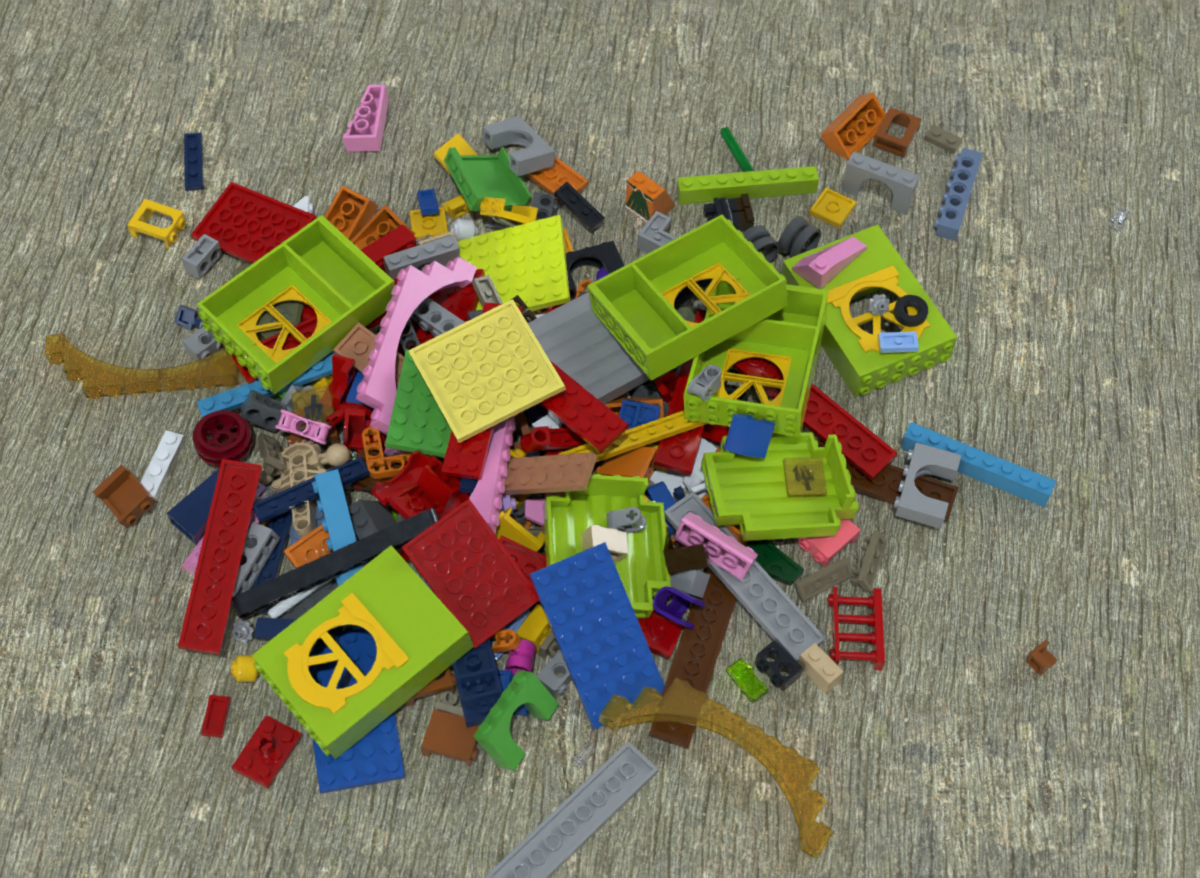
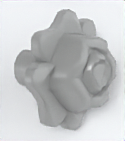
(878, 304)
(242, 631)

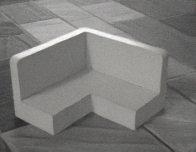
(654, 234)

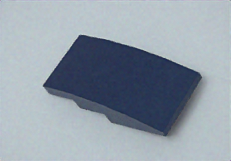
(477, 683)

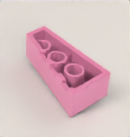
(368, 125)

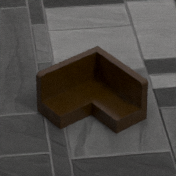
(684, 557)

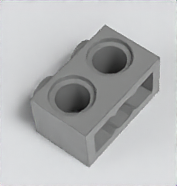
(201, 256)

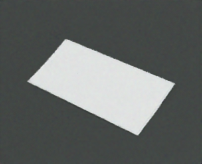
(675, 479)

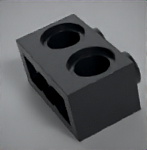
(782, 663)

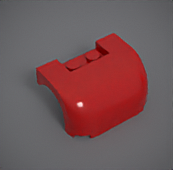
(420, 488)

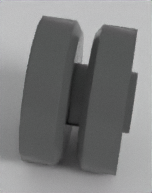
(799, 237)
(762, 241)

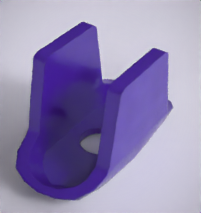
(678, 605)

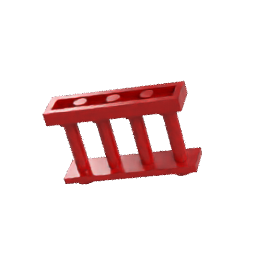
(874, 619)

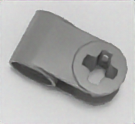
(706, 382)
(625, 520)

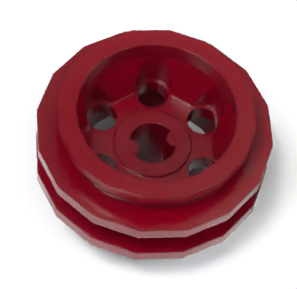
(223, 443)

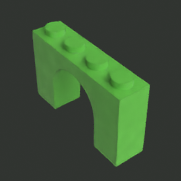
(495, 730)

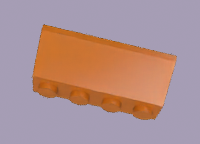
(854, 126)

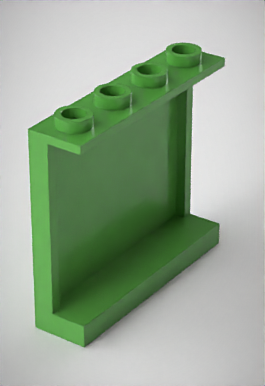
(486, 177)

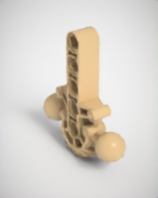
(301, 464)

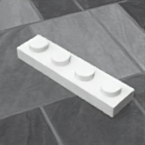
(162, 462)

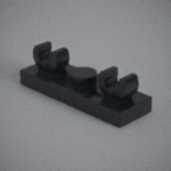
(579, 206)

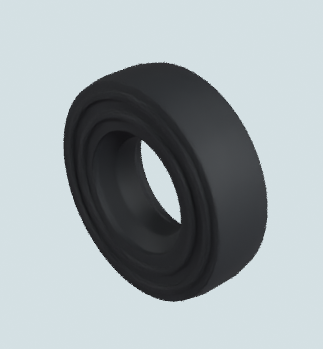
(908, 320)

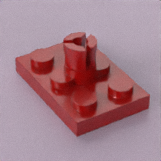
(267, 751)

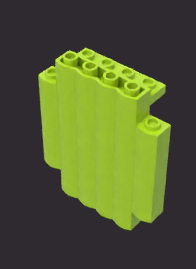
(754, 490)
(569, 516)

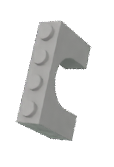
(516, 131)
(900, 181)
(438, 250)
(912, 503)

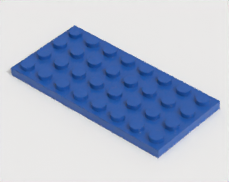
(596, 629)
(376, 755)

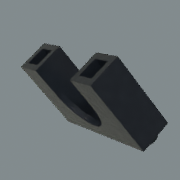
(597, 256)

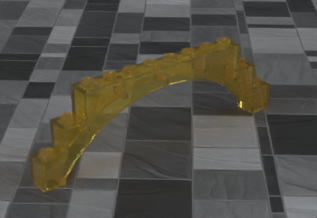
(106, 380)
(695, 708)

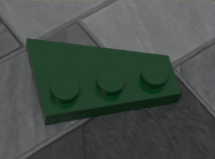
(776, 562)

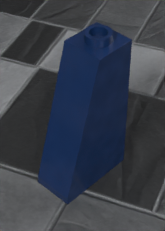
(192, 512)

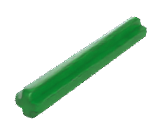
(736, 150)

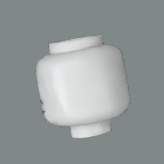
(464, 229)

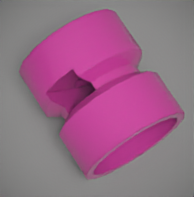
(521, 657)

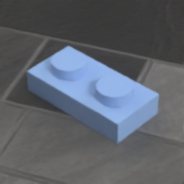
(898, 342)

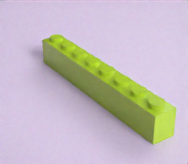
(754, 183)

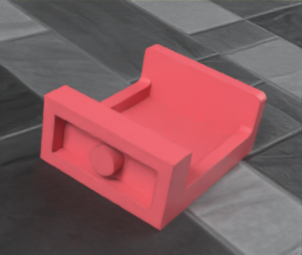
(826, 547)

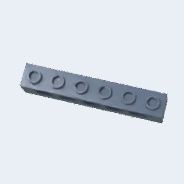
(958, 195)

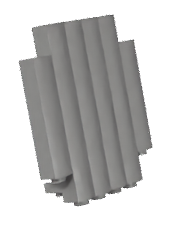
(587, 350)

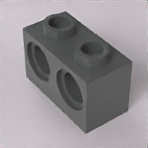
(546, 205)
(262, 410)

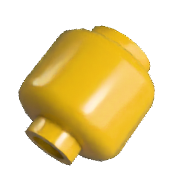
(243, 669)

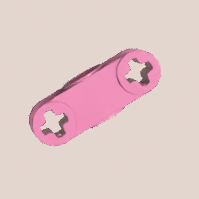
(314, 430)

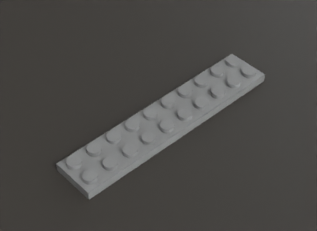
(757, 591)
(578, 816)

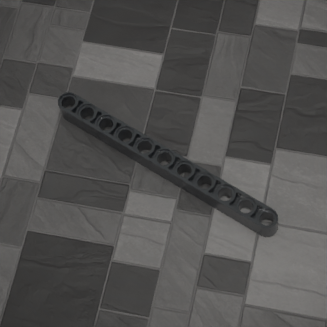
(331, 565)

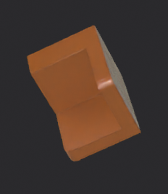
(1041, 659)

